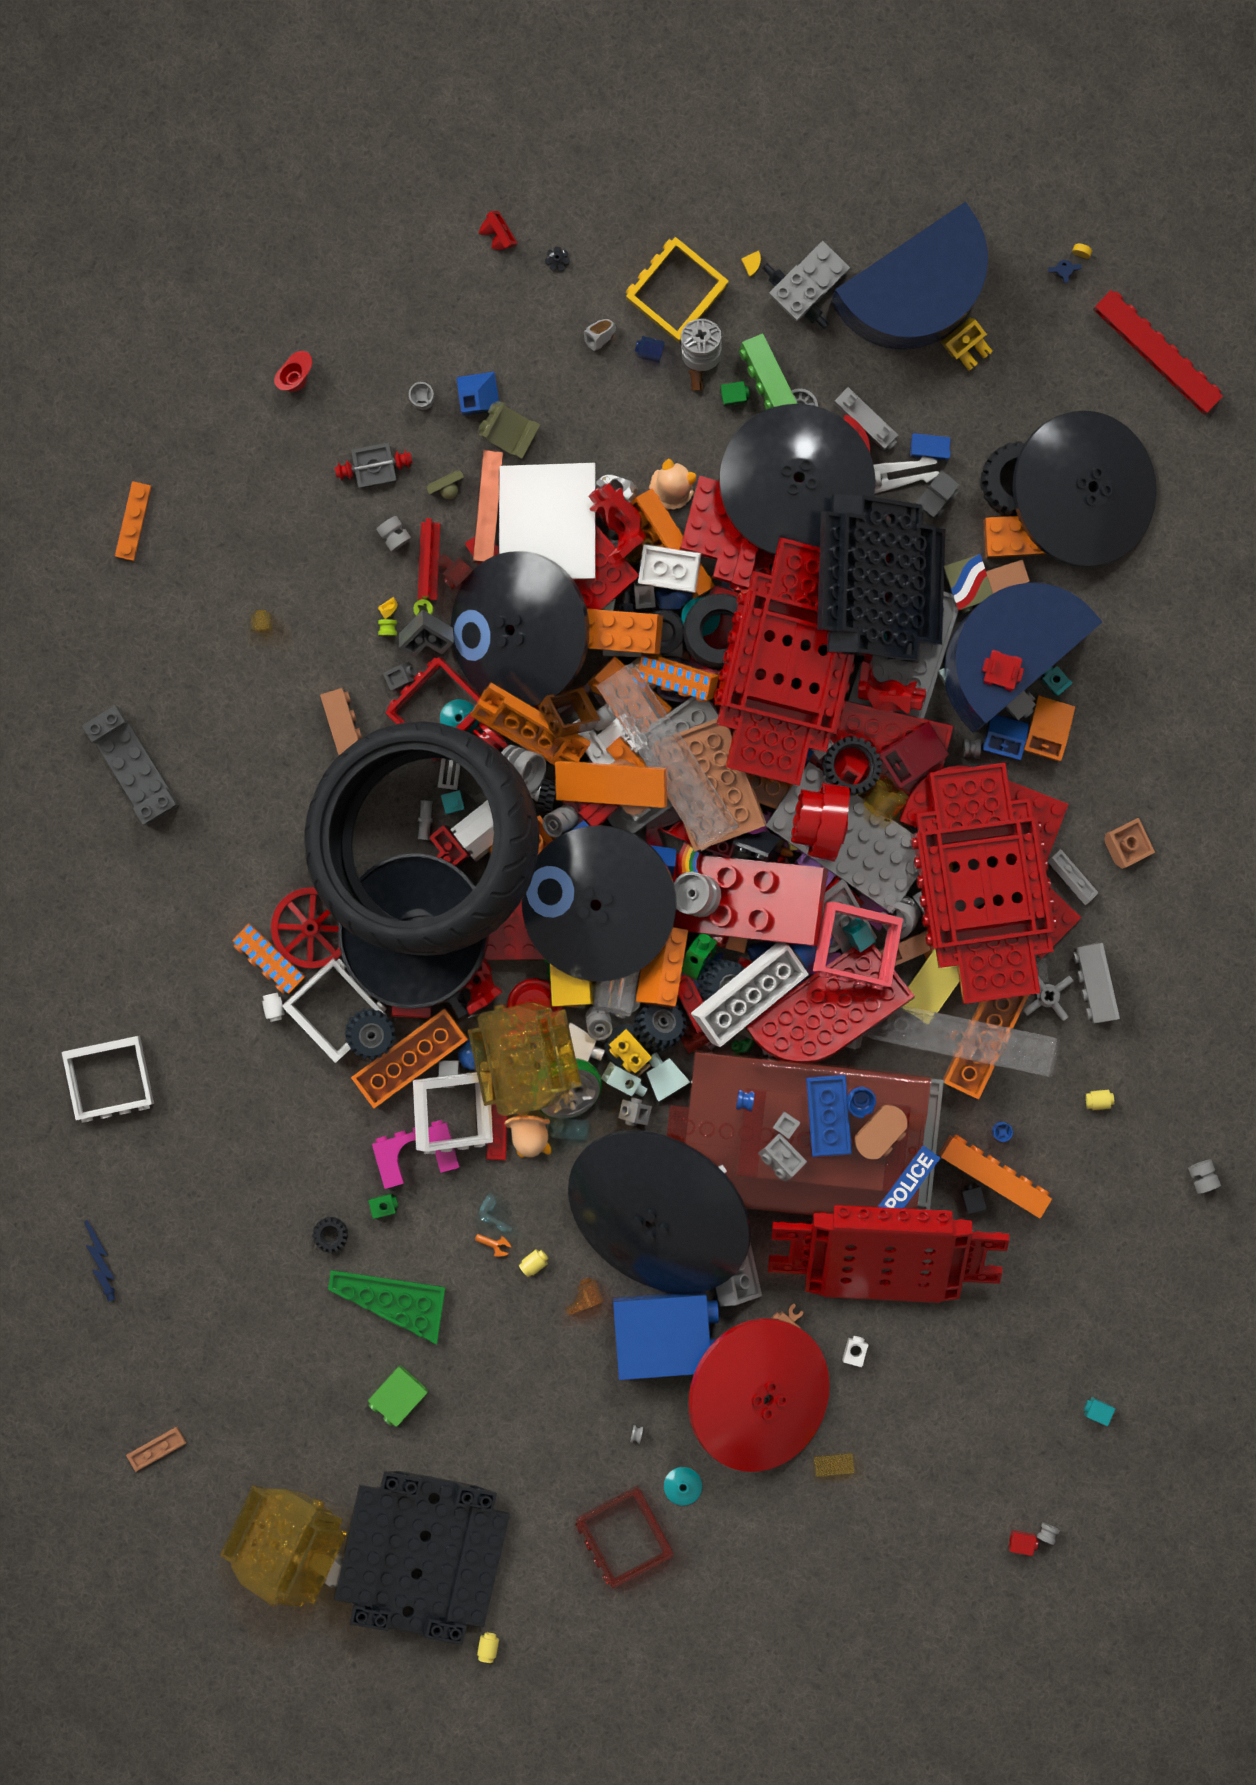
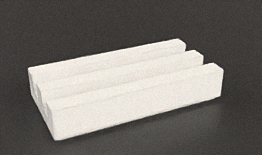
(447, 785)

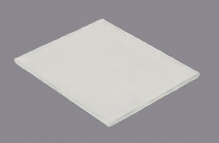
(549, 514)

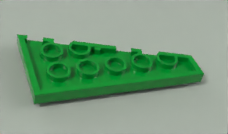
(402, 1302)

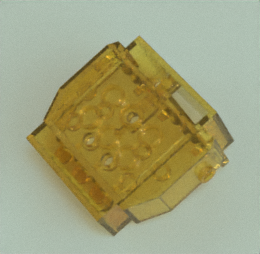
(512, 1034)
(307, 1540)

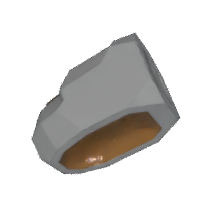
(599, 333)

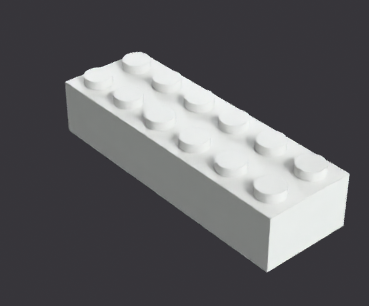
(749, 994)

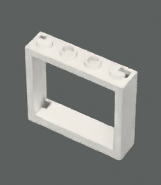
(308, 1027)
(106, 1112)
(484, 1115)

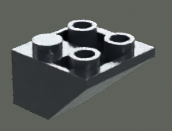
(762, 844)

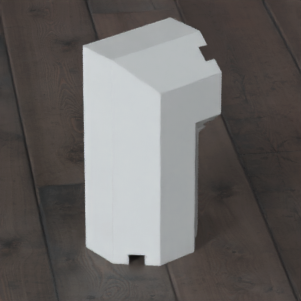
(476, 831)

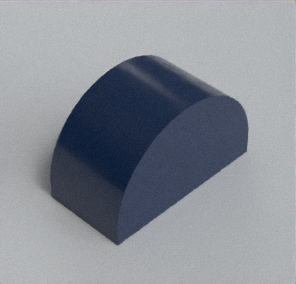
(920, 286)
(1020, 621)

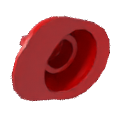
(294, 372)
(679, 831)

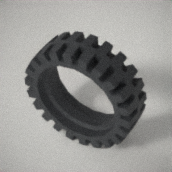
(870, 753)

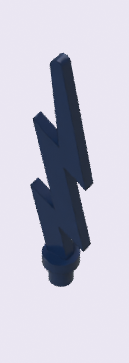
(105, 1272)

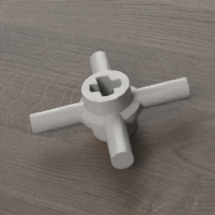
(1055, 997)

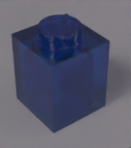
(649, 349)

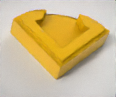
(752, 263)
(388, 607)

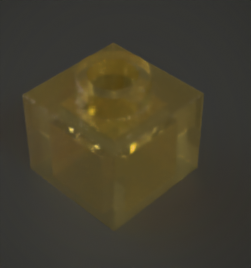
(261, 621)

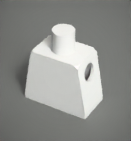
(584, 1044)

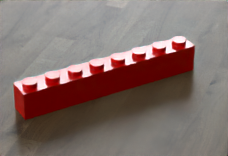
(1158, 352)

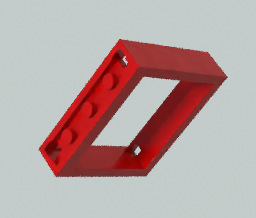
(420, 679)

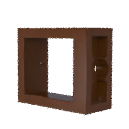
(581, 705)

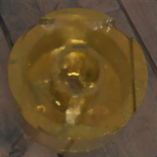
(884, 800)

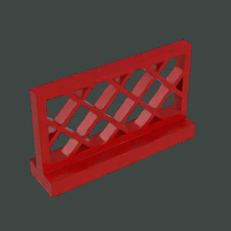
(428, 560)

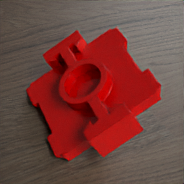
(1002, 670)

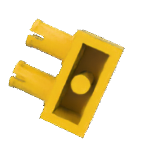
(965, 337)
(629, 1051)

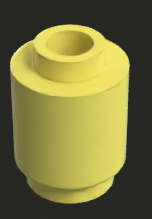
(1099, 1100)
(534, 1262)
(488, 1647)

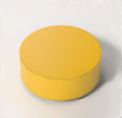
(1082, 251)

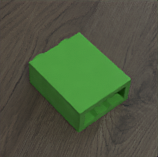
(397, 1396)

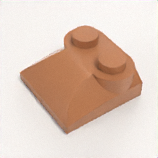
(1128, 844)

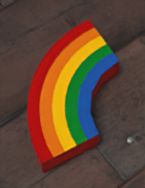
(688, 860)

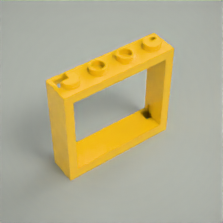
(656, 262)

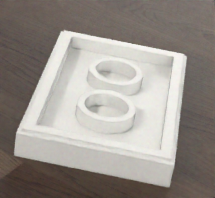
(669, 568)

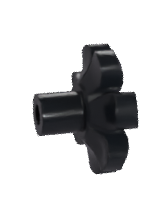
(557, 263)

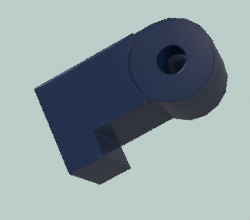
(672, 598)

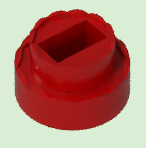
(822, 820)

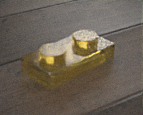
(834, 1464)

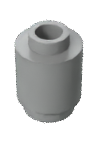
(606, 716)

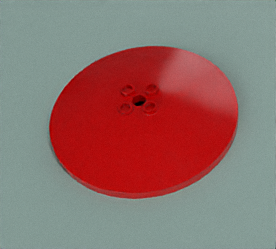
(730, 1391)

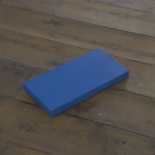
(828, 1115)

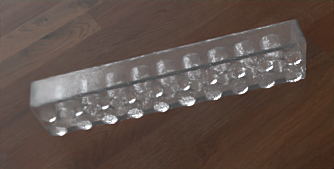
(664, 747)
(968, 1040)

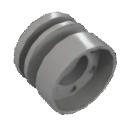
(701, 344)
(529, 765)

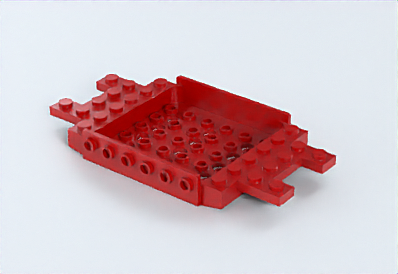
(821, 1252)

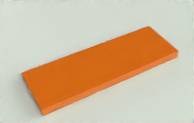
(611, 784)

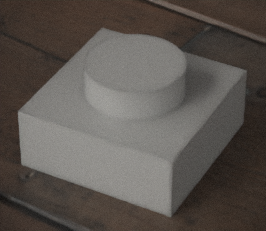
(786, 1124)

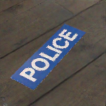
(910, 1179)

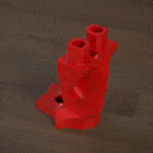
(614, 509)
(890, 694)
(484, 991)

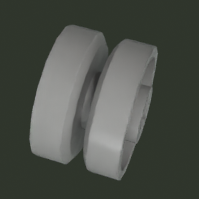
(697, 894)

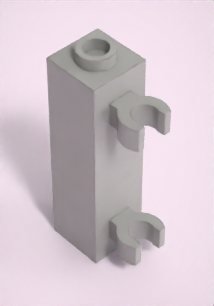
(873, 425)

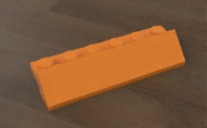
(526, 726)

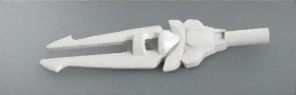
(887, 484)

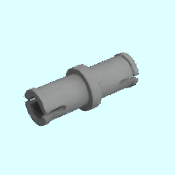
(425, 819)

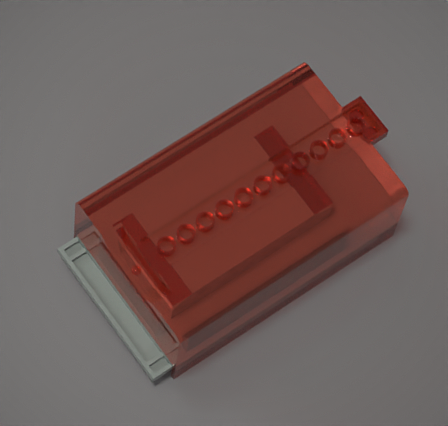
(736, 1136)

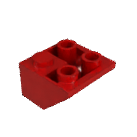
(850, 765)

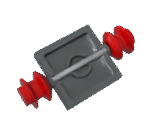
(373, 465)

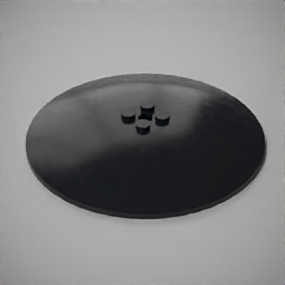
(648, 1177)

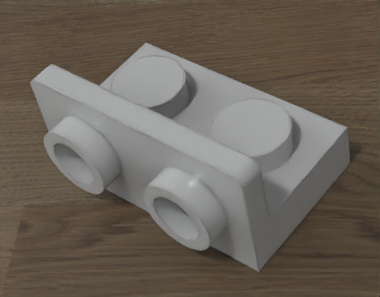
(782, 1158)

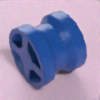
(745, 1100)

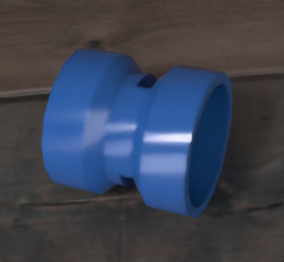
(1002, 1131)

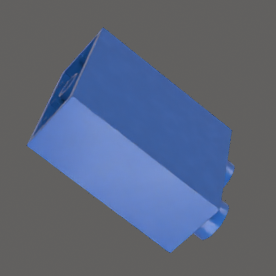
(662, 1333)

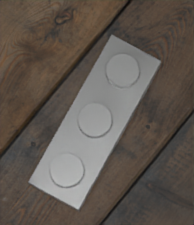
(1072, 877)

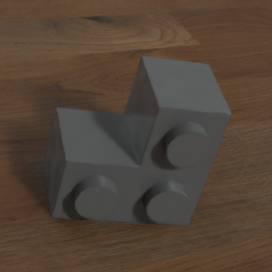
(939, 491)
(424, 631)

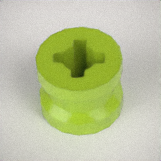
(428, 606)
(387, 627)

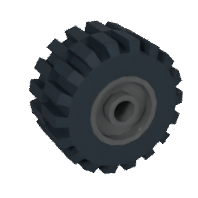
(717, 976)
(659, 1027)
(369, 1033)

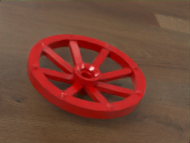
(275, 925)

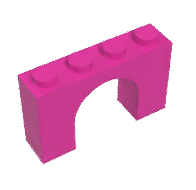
(388, 1151)

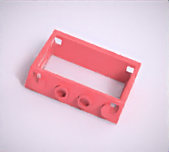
(890, 949)

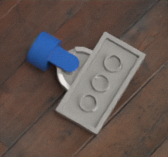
(842, 894)

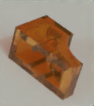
(588, 1296)

